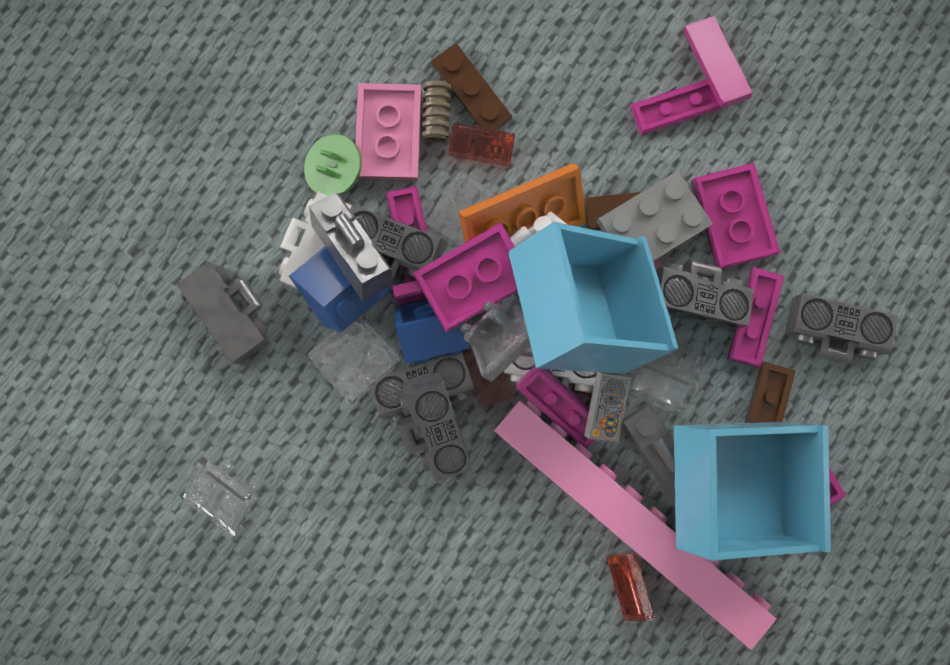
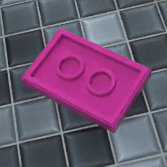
(738, 214)
(469, 277)

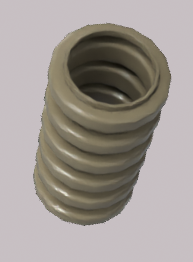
(436, 110)

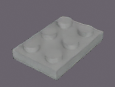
(663, 214)

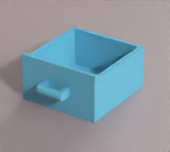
(591, 300)
(752, 489)

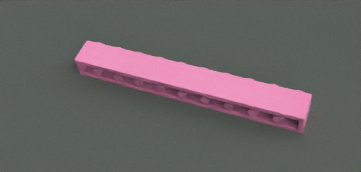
(634, 524)

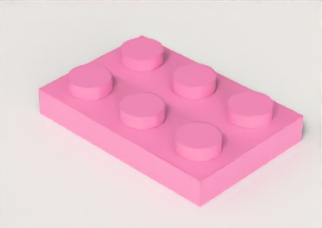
(389, 130)

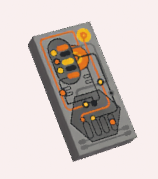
(607, 407)

